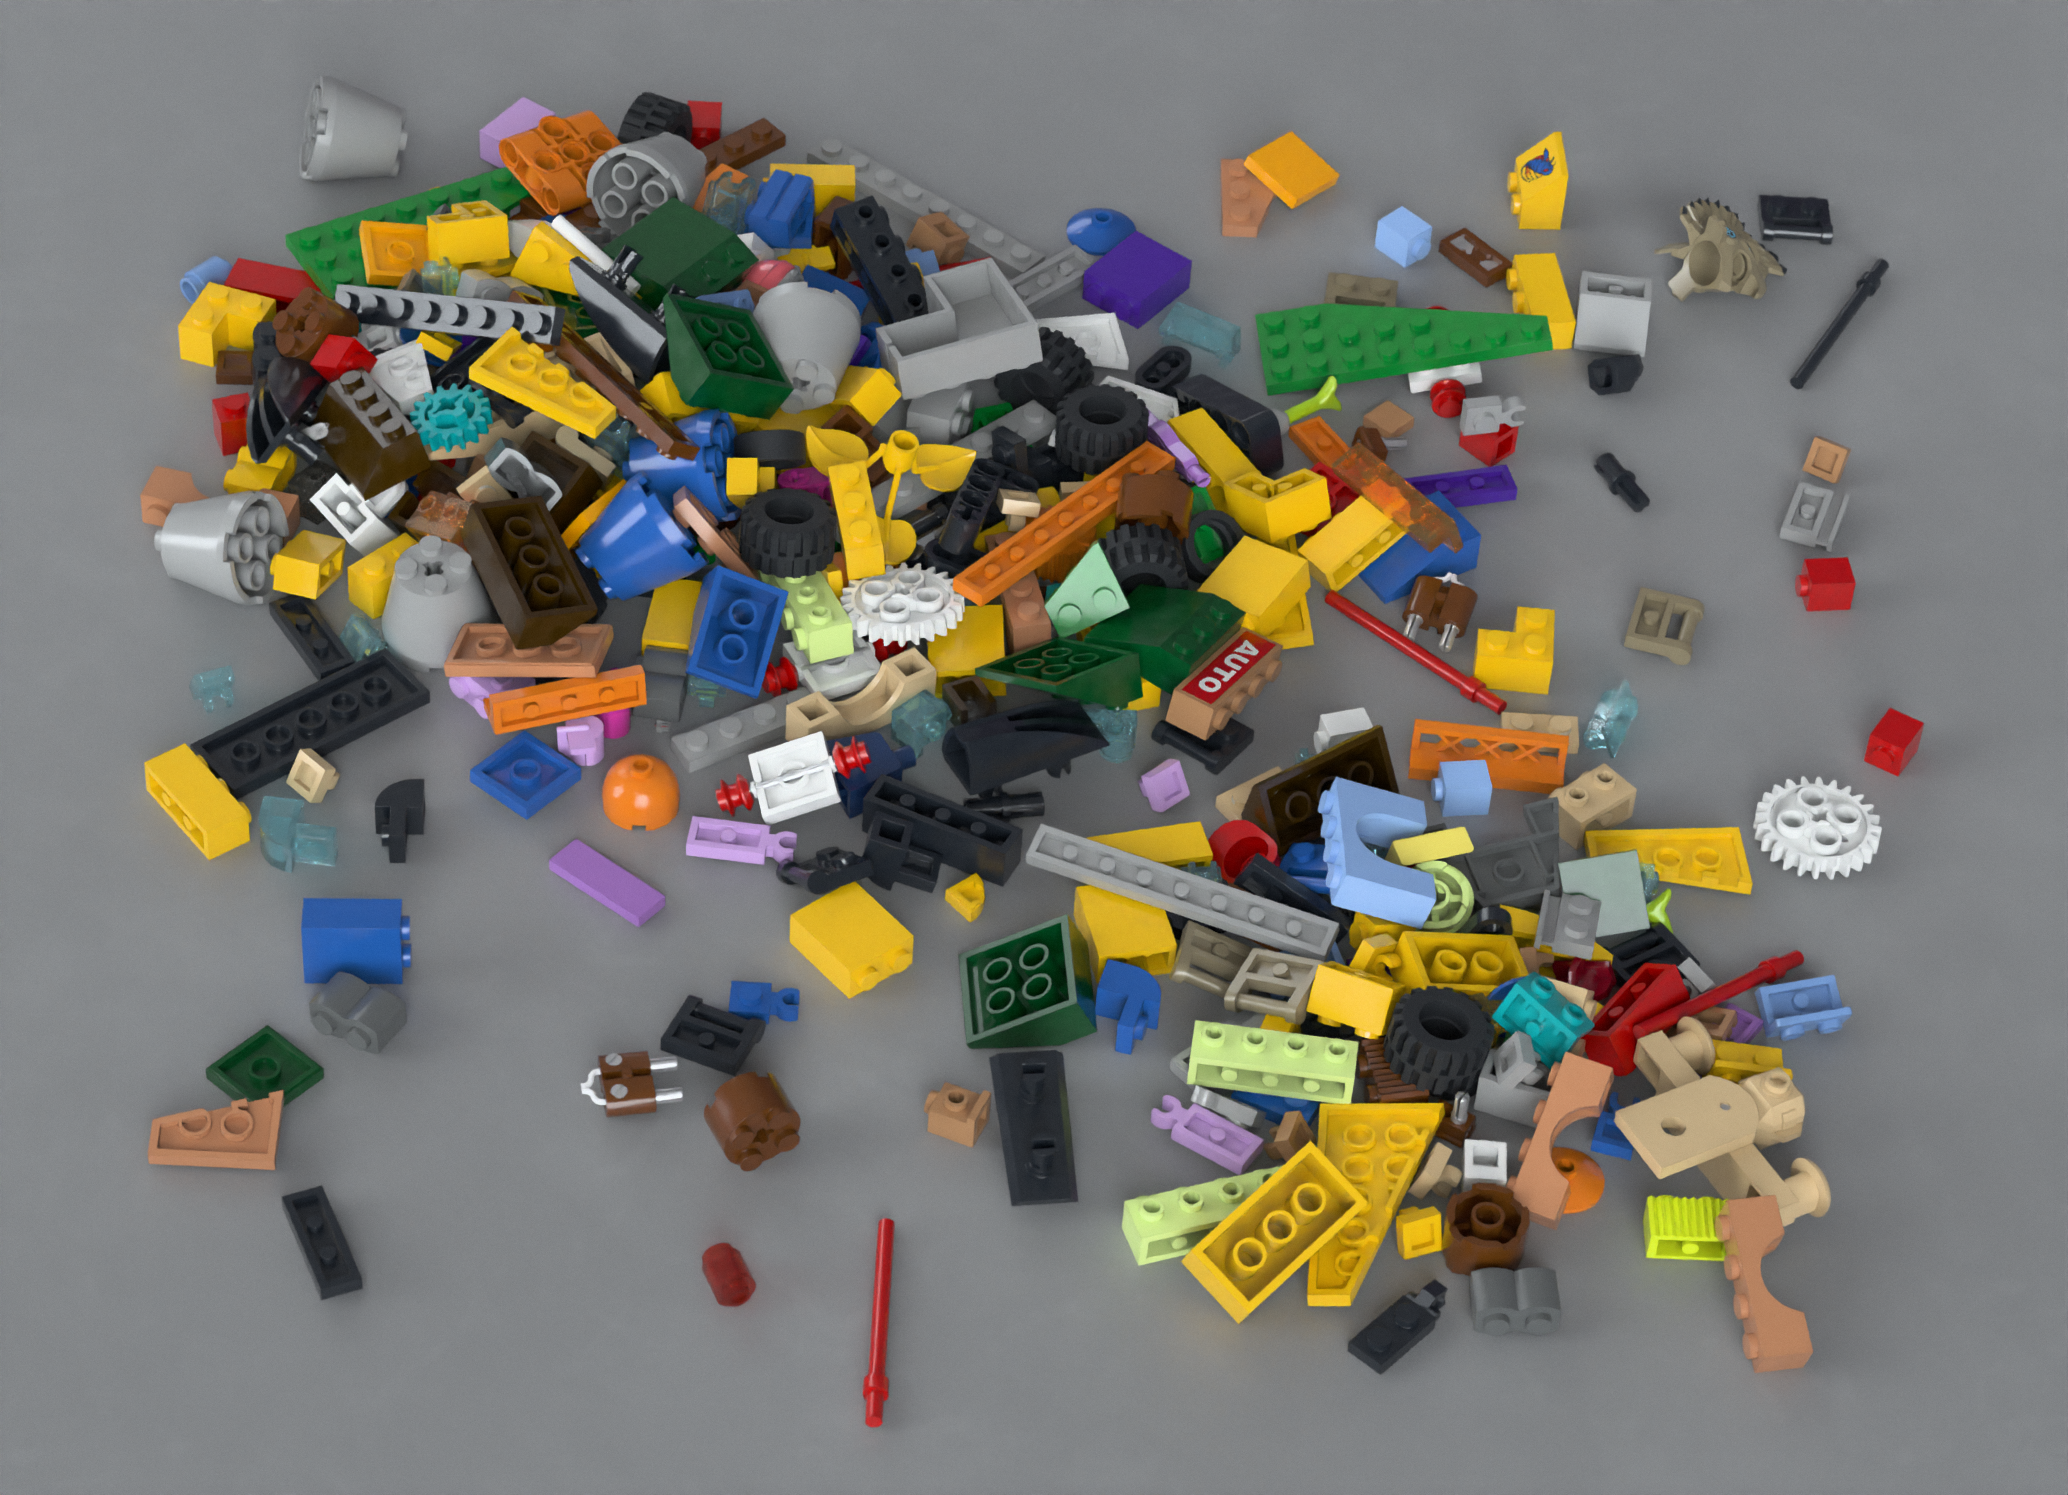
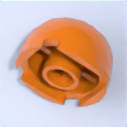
(641, 792)

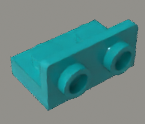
(1545, 1015)

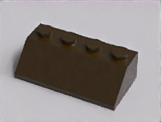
(368, 435)
(527, 570)
(1289, 801)

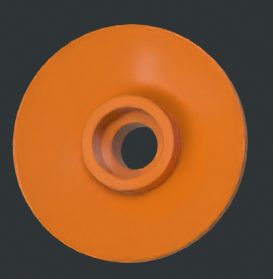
(1584, 1178)

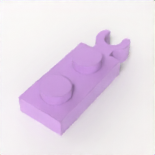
(738, 841)
(1208, 1134)

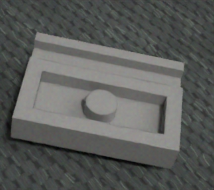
(1814, 516)
(1568, 924)

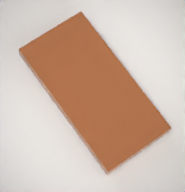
(489, 652)

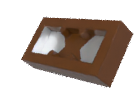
(1475, 257)

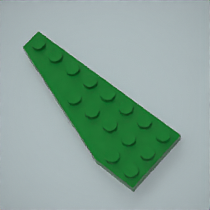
(1374, 342)

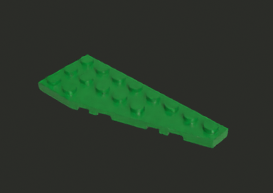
(333, 249)

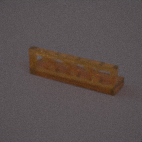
(1397, 499)

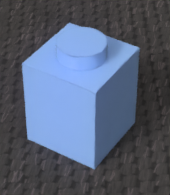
(1403, 237)
(1462, 788)

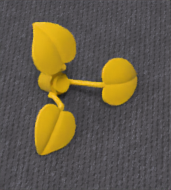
(939, 468)

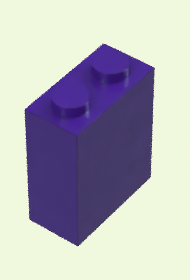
(1137, 279)

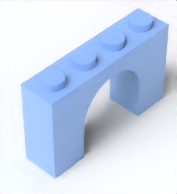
(1357, 876)

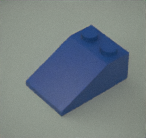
(1398, 567)
(734, 630)

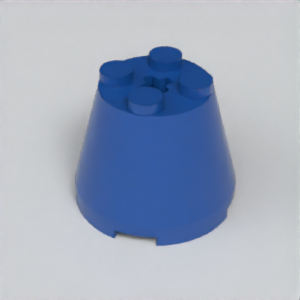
(704, 475)
(639, 543)

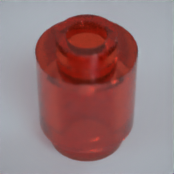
(728, 1275)

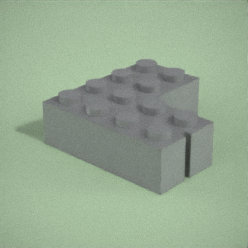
(970, 334)

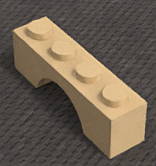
(870, 709)

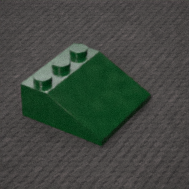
(683, 250)
(722, 358)
(1169, 631)
(1072, 671)
(1029, 988)

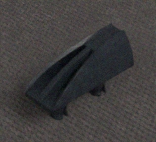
(621, 317)
(280, 405)
(1019, 743)
(1035, 1126)

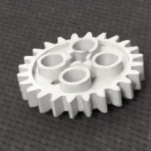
(903, 605)
(1817, 828)

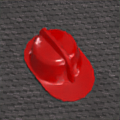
(1237, 843)

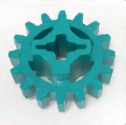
(452, 417)

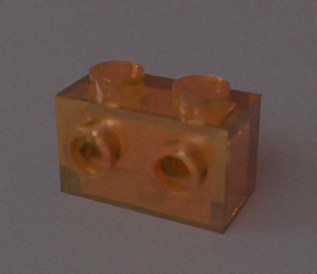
(440, 516)

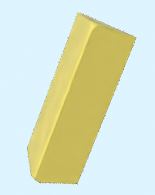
(1430, 847)

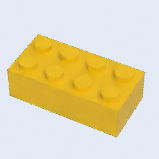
(1274, 1232)

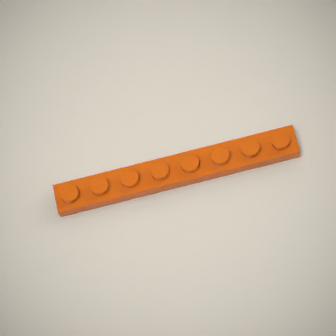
(1056, 527)

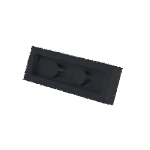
(310, 635)
(1274, 884)
(321, 1242)

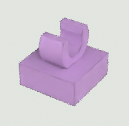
(1164, 785)

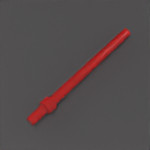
(1469, 687)
(1767, 971)
(876, 1383)

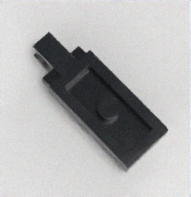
(1399, 1327)

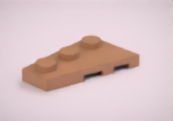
(1243, 200)
(723, 543)
(226, 1137)

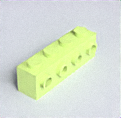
(814, 617)
(1272, 1062)
(1178, 1219)

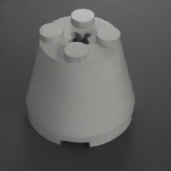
(350, 133)
(642, 176)
(812, 339)
(225, 544)
(430, 601)

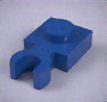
(759, 1001)
(1607, 1136)

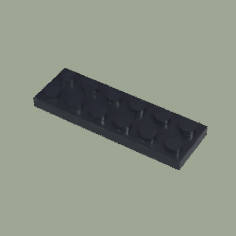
(315, 718)

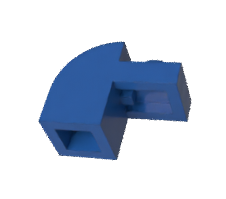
(1132, 999)

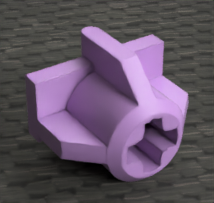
(582, 740)

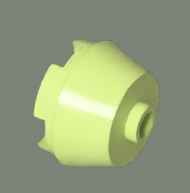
(1453, 897)

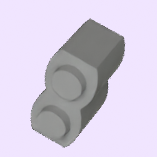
(483, 285)

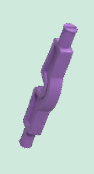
(1186, 462)

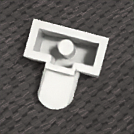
(357, 519)

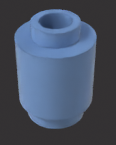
(196, 279)

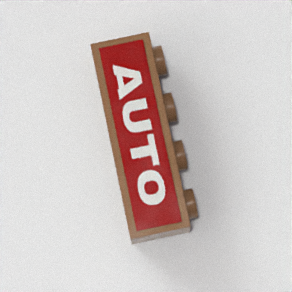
(1224, 683)

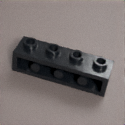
(879, 260)
(960, 834)

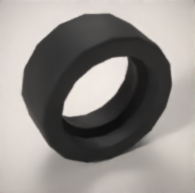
(772, 447)
(1227, 530)

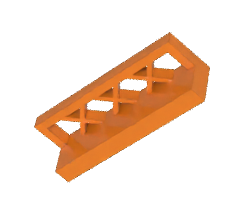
(566, 699)
(1515, 770)

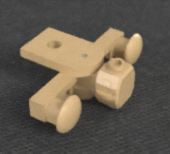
(1719, 1122)

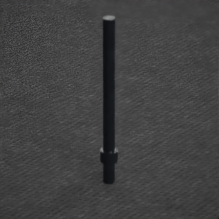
(1866, 287)

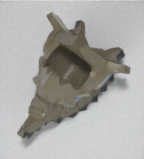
(1719, 254)

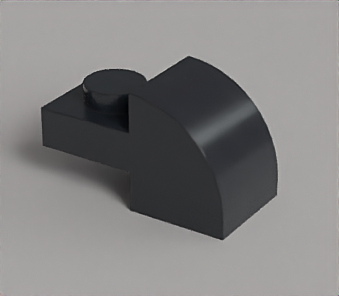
(400, 814)

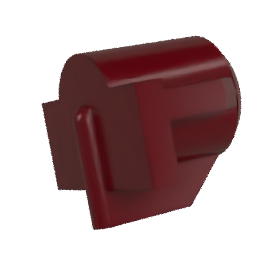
(1591, 975)

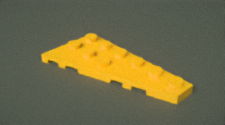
(1379, 1155)

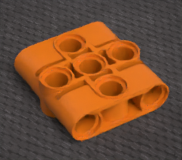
(558, 158)

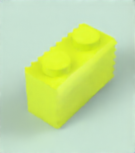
(1682, 1228)

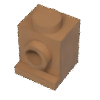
(941, 235)
(957, 1113)

